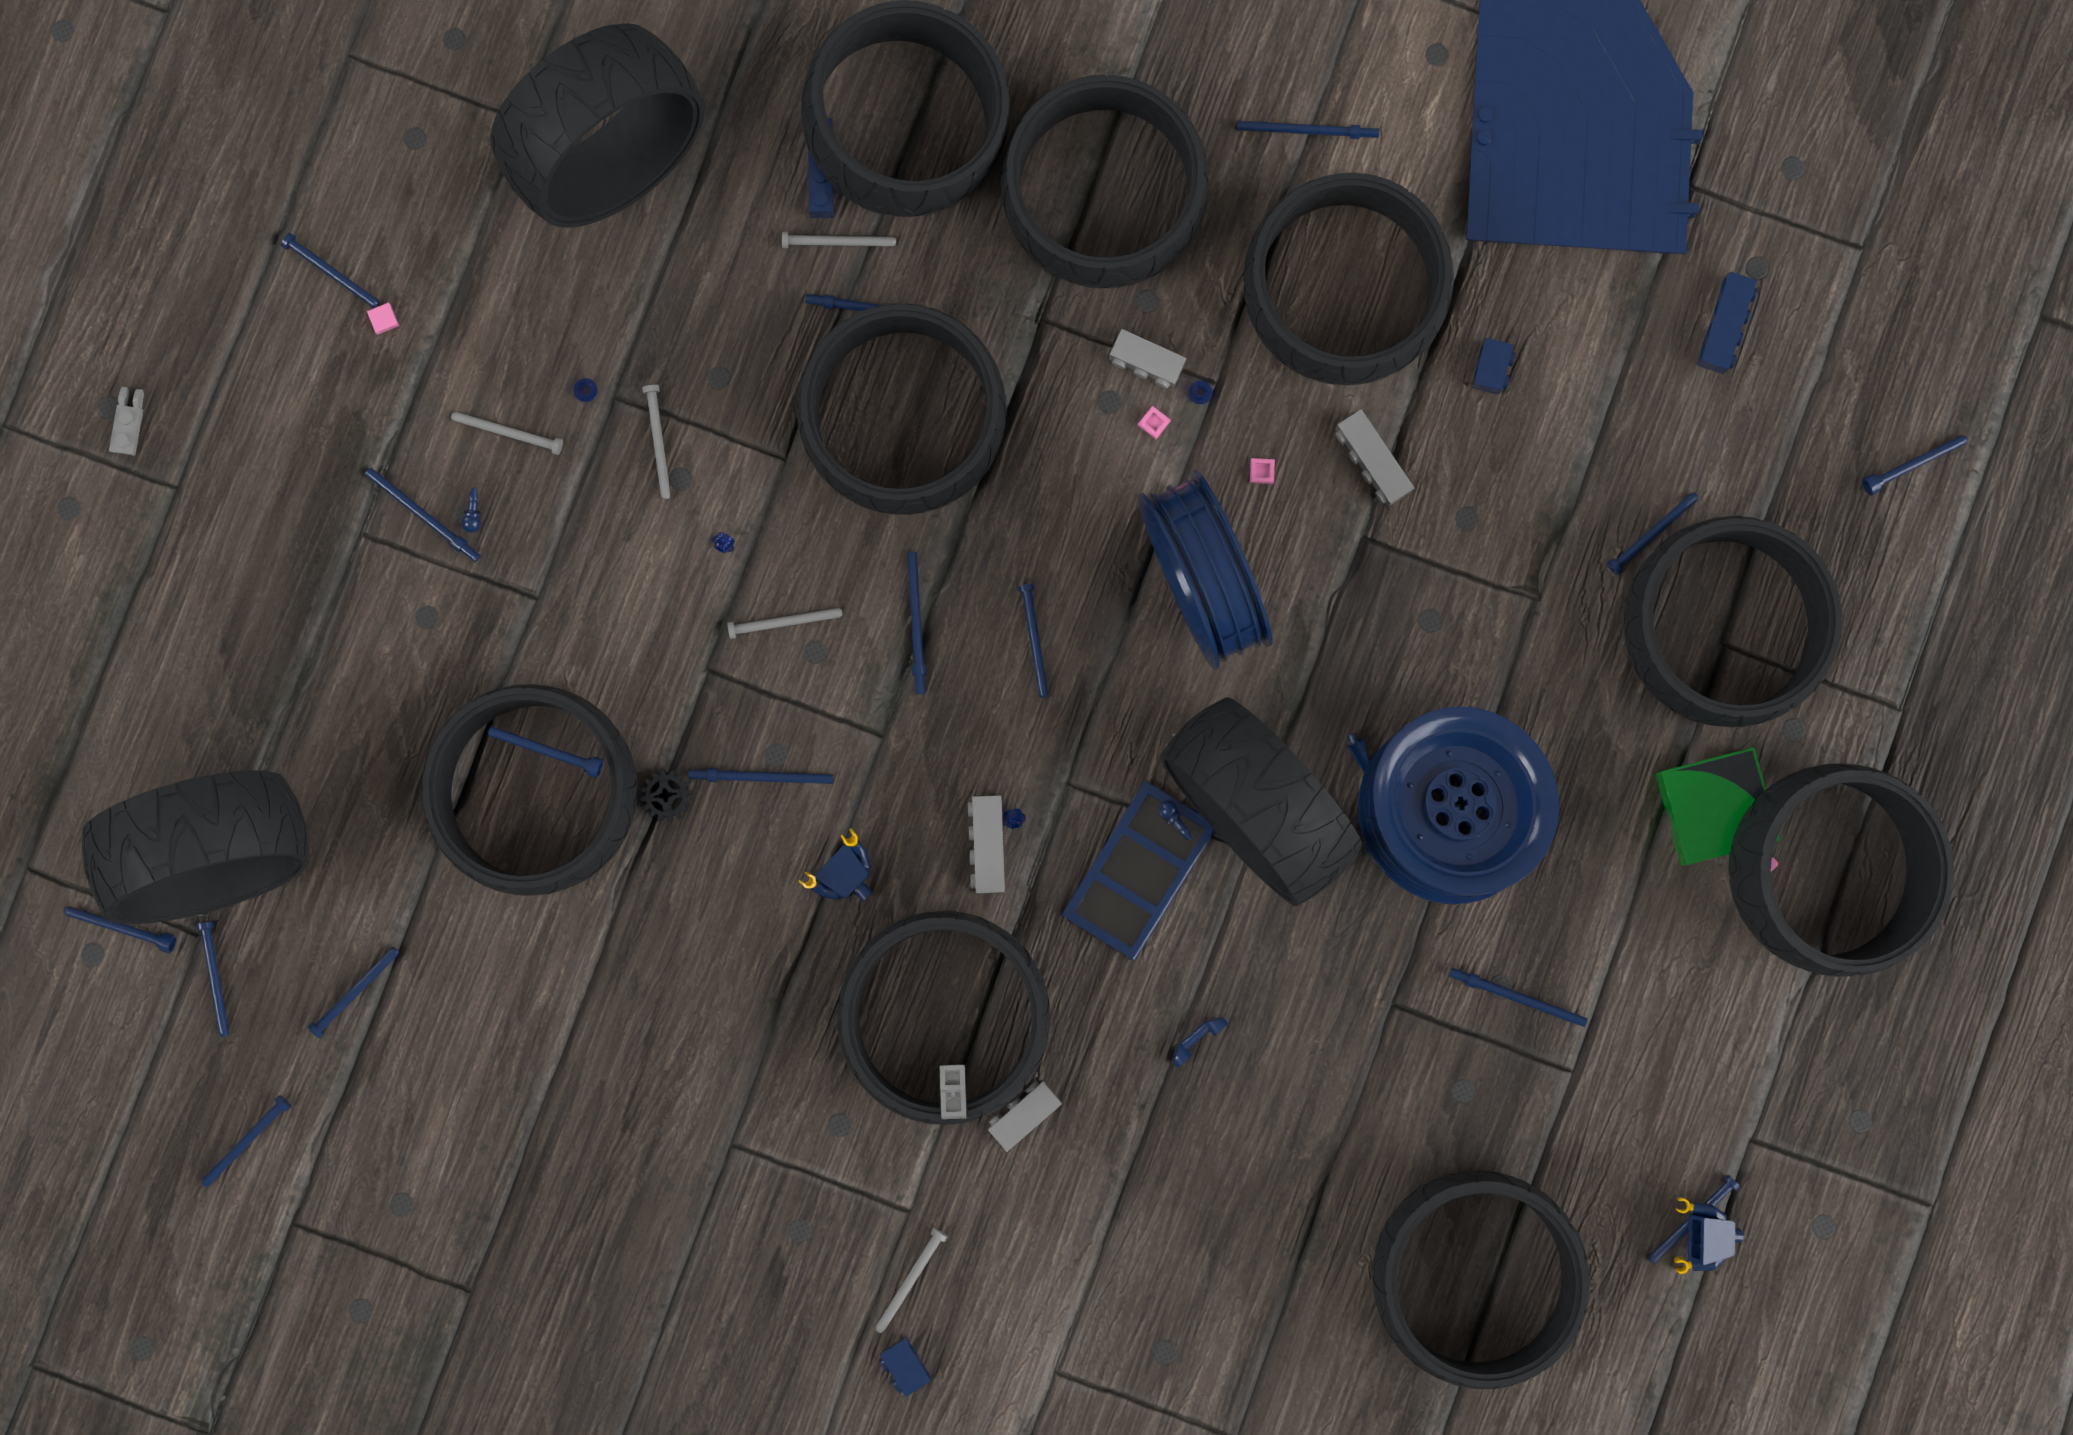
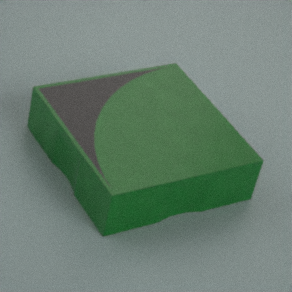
(1708, 802)

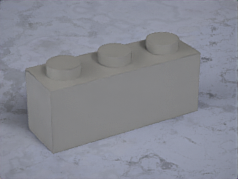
(1147, 359)
(1024, 1115)

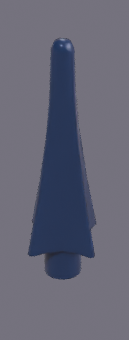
(1358, 750)

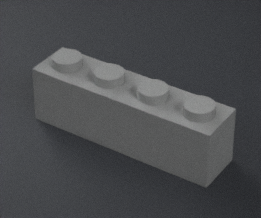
(1374, 458)
(988, 844)

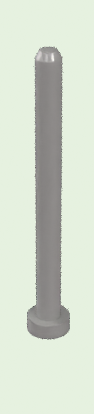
(836, 240)
(651, 391)
(554, 445)
(782, 621)
(937, 1237)

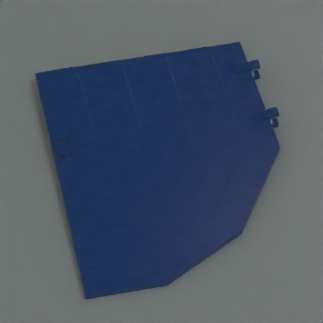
(1579, 129)

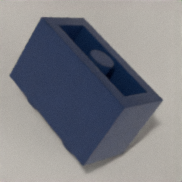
(1493, 366)
(905, 1367)

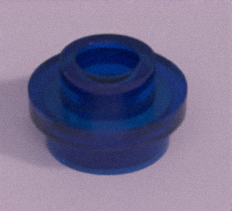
(585, 383)
(1200, 399)
(723, 542)
(1013, 818)

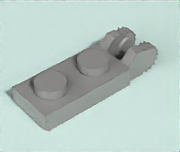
(127, 423)

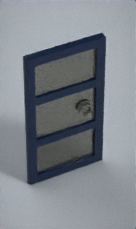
(1138, 873)

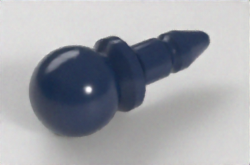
(471, 520)
(1169, 811)

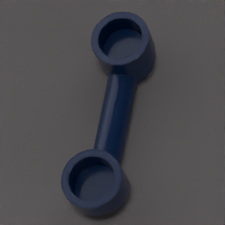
(1182, 1053)

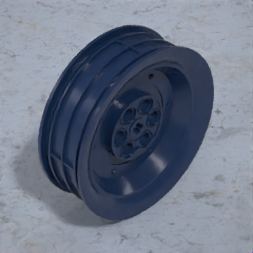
(1205, 569)
(1477, 751)

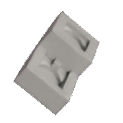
(953, 1091)

